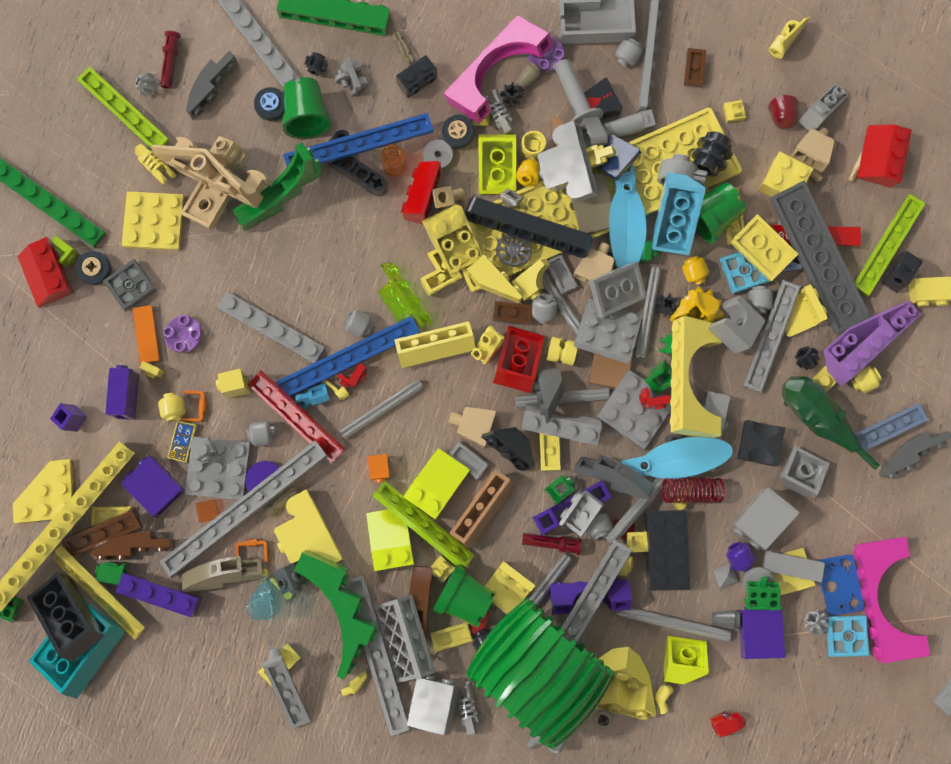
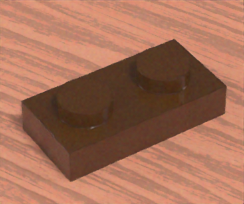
(694, 67)
(512, 313)

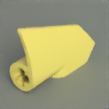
(786, 39)

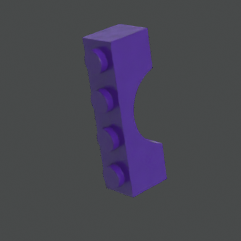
(551, 517)
(158, 595)
(565, 596)

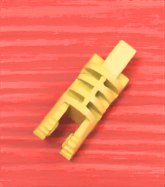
(153, 164)

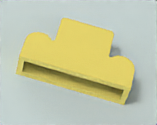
(305, 531)

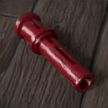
(170, 52)
(561, 544)

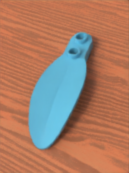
(627, 221)
(682, 458)

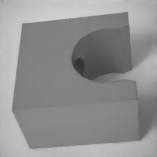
(743, 327)

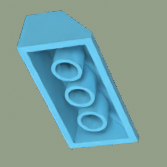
(677, 214)

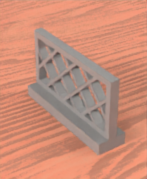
(412, 639)

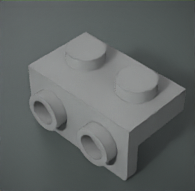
(581, 512)

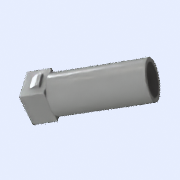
(630, 124)

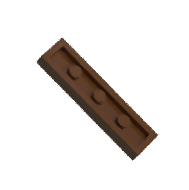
(102, 532)

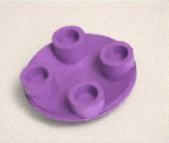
(550, 58)
(182, 334)

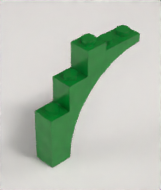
(287, 186)
(355, 629)

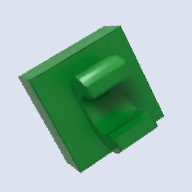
(648, 253)
(667, 350)

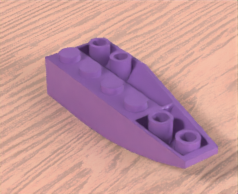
(866, 340)

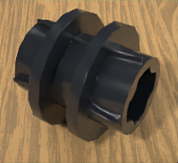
(712, 153)

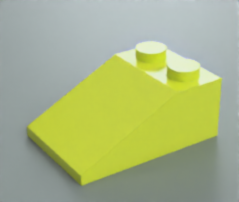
(497, 163)
(436, 483)
(389, 541)

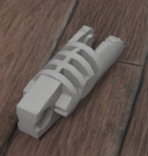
(500, 113)
(468, 710)

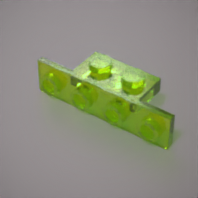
(400, 298)

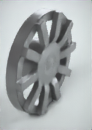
(513, 251)

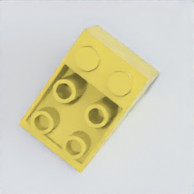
(453, 238)

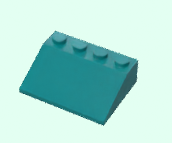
(72, 677)

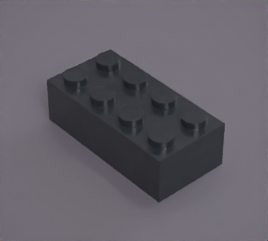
(667, 550)
(65, 617)

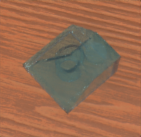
(262, 601)

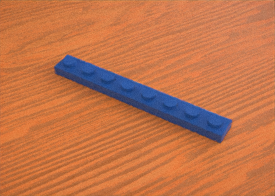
(369, 139)
(347, 357)

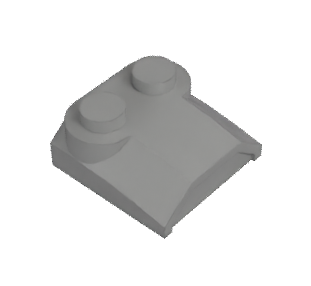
(804, 472)

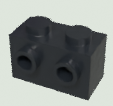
(416, 76)

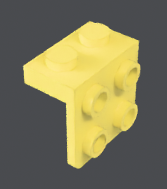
(806, 312)

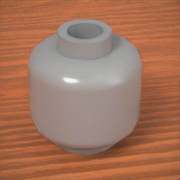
(628, 52)
(760, 299)
(544, 308)
(357, 323)
(260, 433)
(600, 527)

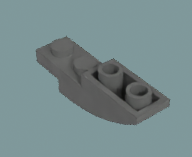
(204, 88)
(909, 452)
(620, 475)

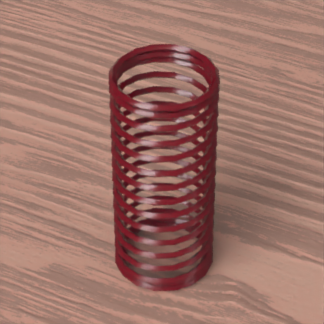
(690, 496)

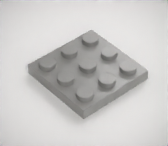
(608, 335)
(627, 415)
(222, 476)

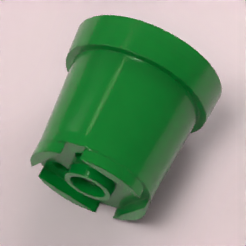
(304, 109)
(718, 212)
(464, 598)

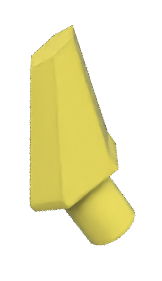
(355, 684)

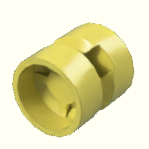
(532, 144)
(562, 351)

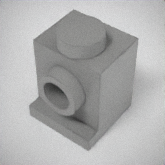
(204, 450)

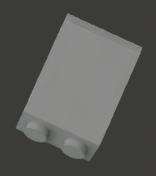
(764, 519)

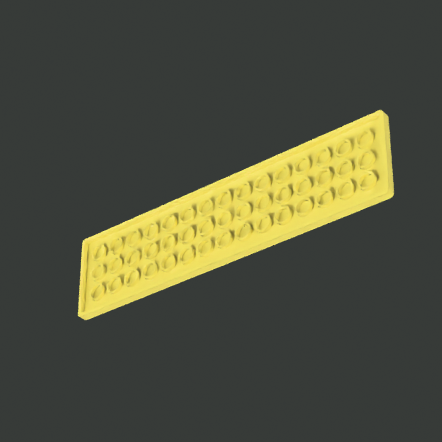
(557, 206)

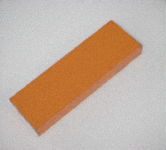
(146, 334)

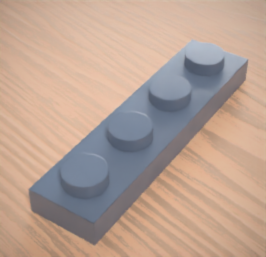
(891, 426)

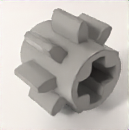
(146, 84)
(816, 622)

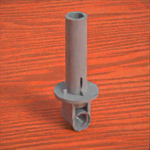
(586, 116)

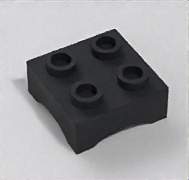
(761, 443)

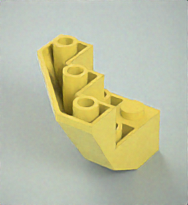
(631, 685)

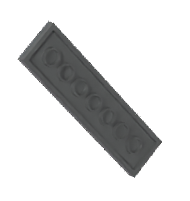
(819, 256)

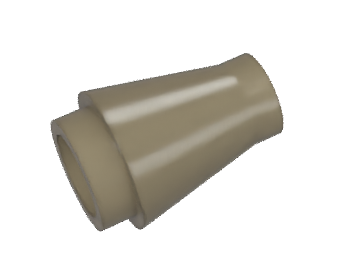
(528, 75)
(606, 722)

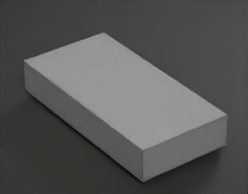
(561, 275)
(469, 459)

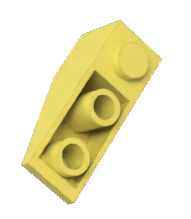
(488, 278)

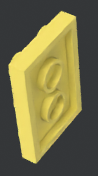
(763, 248)

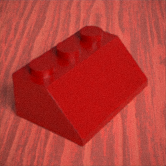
(884, 154)
(420, 192)
(44, 272)

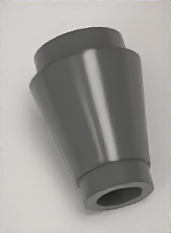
(727, 619)

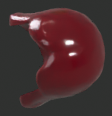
(784, 111)

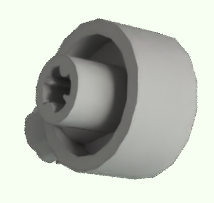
(680, 165)

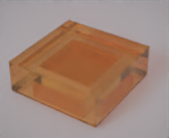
(207, 510)

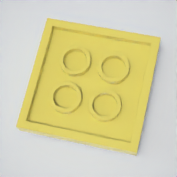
(153, 221)

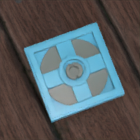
(741, 273)
(847, 636)

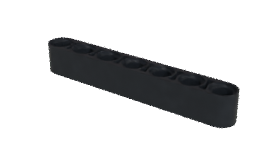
(528, 227)

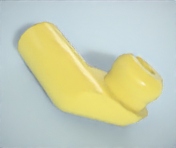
(661, 696)

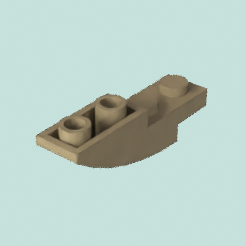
(225, 570)

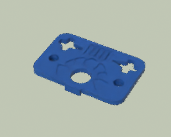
(845, 583)

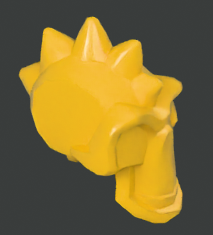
(699, 306)

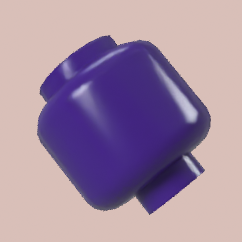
(740, 556)

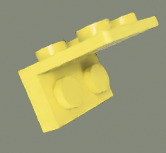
(509, 587)

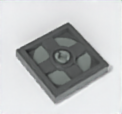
(129, 285)

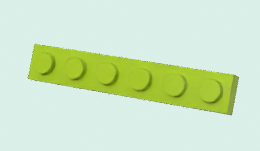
(122, 108)
(888, 244)
(423, 525)

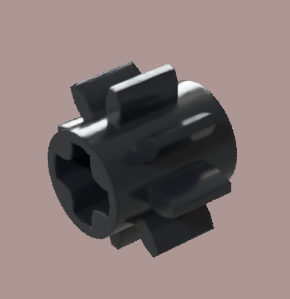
(316, 63)
(511, 89)
(667, 300)
(807, 357)

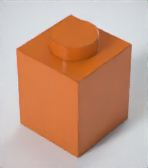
(378, 468)

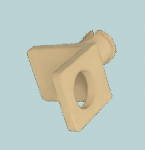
(446, 196)

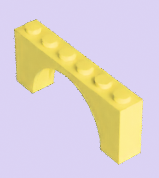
(686, 412)

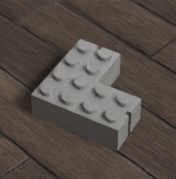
(596, 21)

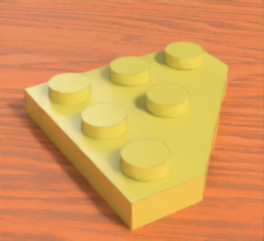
(45, 493)

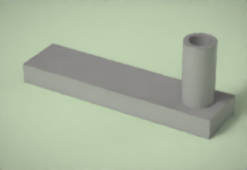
(285, 689)

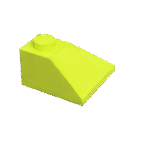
(685, 660)

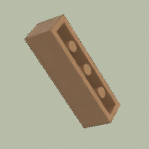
(482, 509)

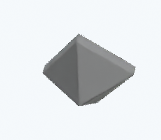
(510, 198)
(725, 575)

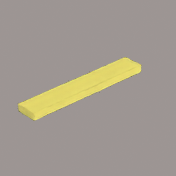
(98, 593)

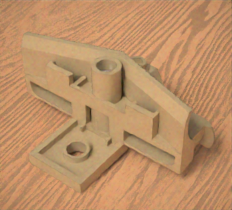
(214, 175)

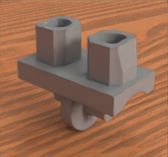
(348, 77)

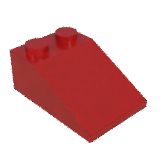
(519, 359)

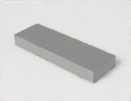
(793, 566)

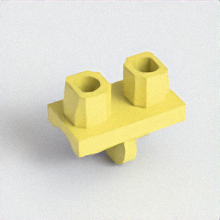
(488, 345)

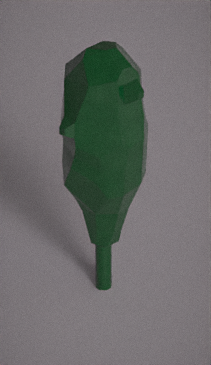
(822, 415)

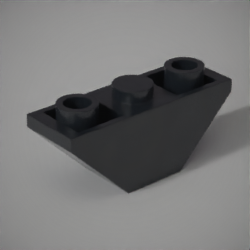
(512, 446)

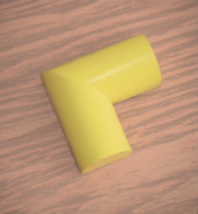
(440, 277)

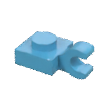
(315, 395)

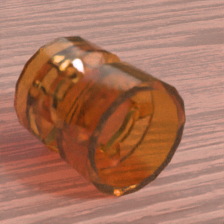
(393, 160)

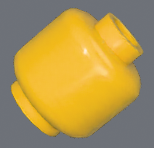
(528, 173)
(695, 269)

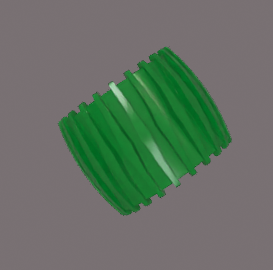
(539, 674)

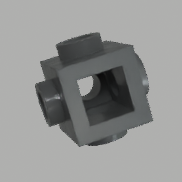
(289, 580)

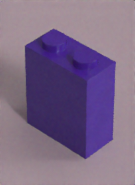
(122, 393)
(152, 486)
(761, 634)

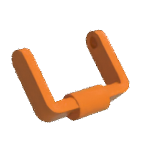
(202, 406)
(252, 543)

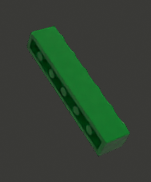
(338, 14)

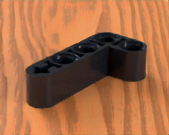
(356, 169)

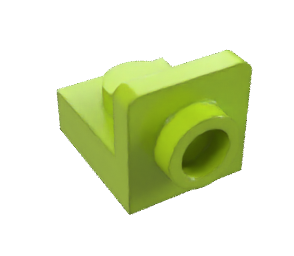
(69, 254)

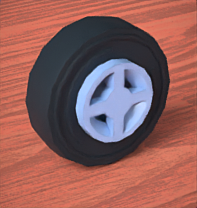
(269, 97)

